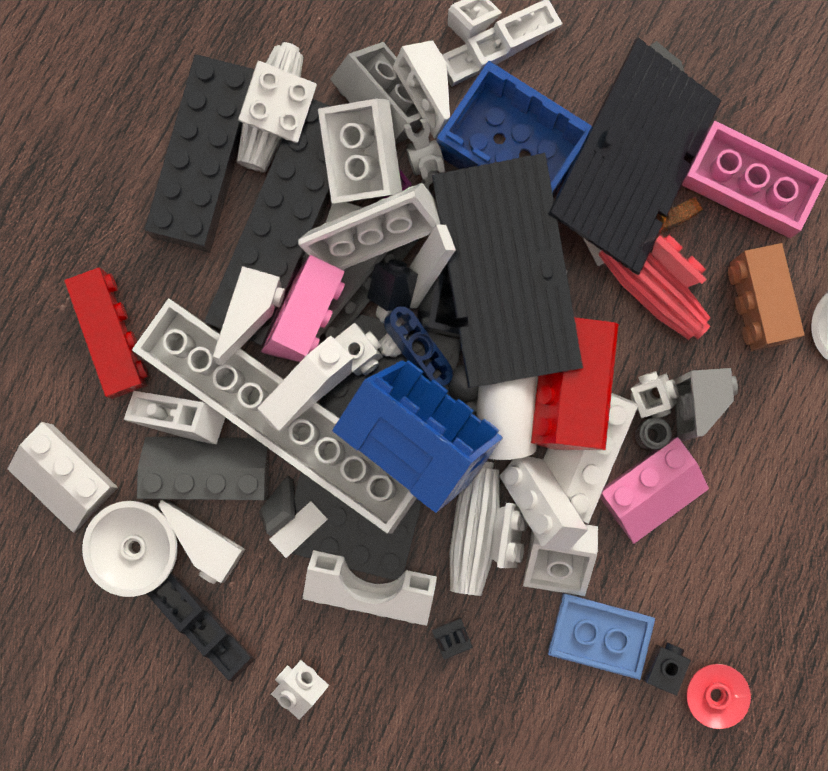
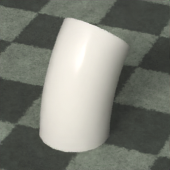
(511, 410)

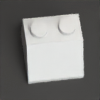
(561, 569)

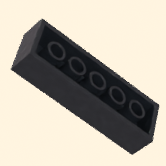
(200, 155)

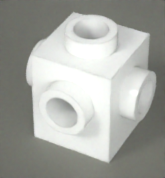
(355, 339)
(647, 402)
(298, 688)

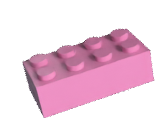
(754, 180)

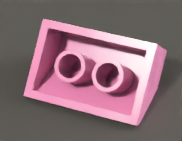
(304, 310)
(654, 489)

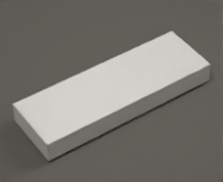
(431, 261)

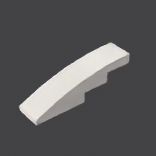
(502, 41)

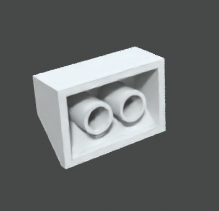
(360, 150)
(60, 476)

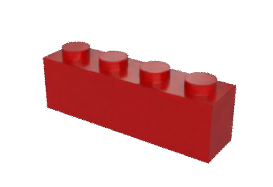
(106, 332)

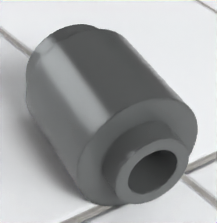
(662, 432)

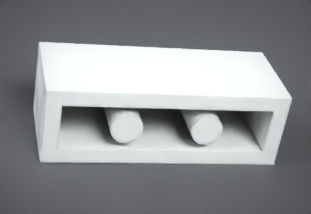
(543, 503)

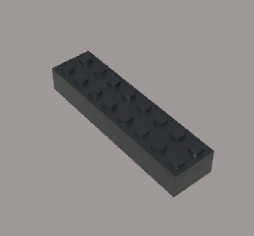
(285, 210)

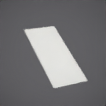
(298, 529)

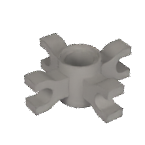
(424, 154)

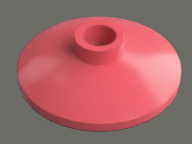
(731, 705)

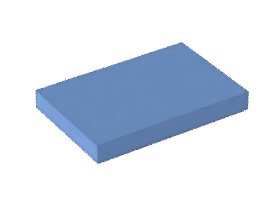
(601, 636)

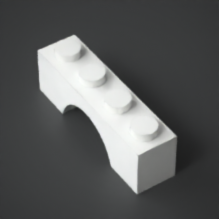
(334, 584)

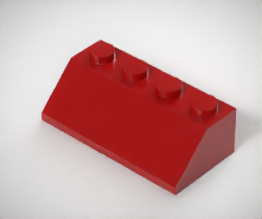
(575, 404)

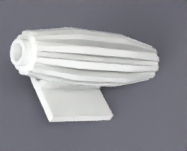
(273, 107)
(483, 533)

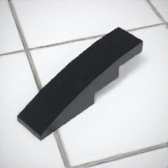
(201, 627)

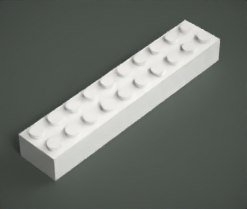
(184, 351)

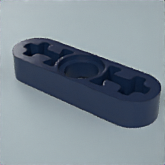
(420, 334)

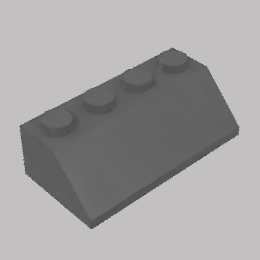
(203, 470)

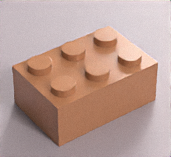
(765, 297)

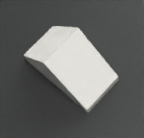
(471, 17)

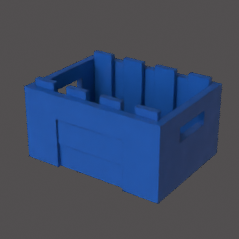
(522, 115)
(417, 433)

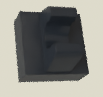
(452, 638)

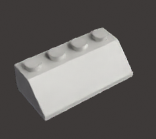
(374, 228)
(585, 472)

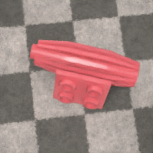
(664, 286)

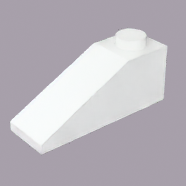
(426, 81)
(249, 309)
(307, 384)
(175, 416)
(204, 546)

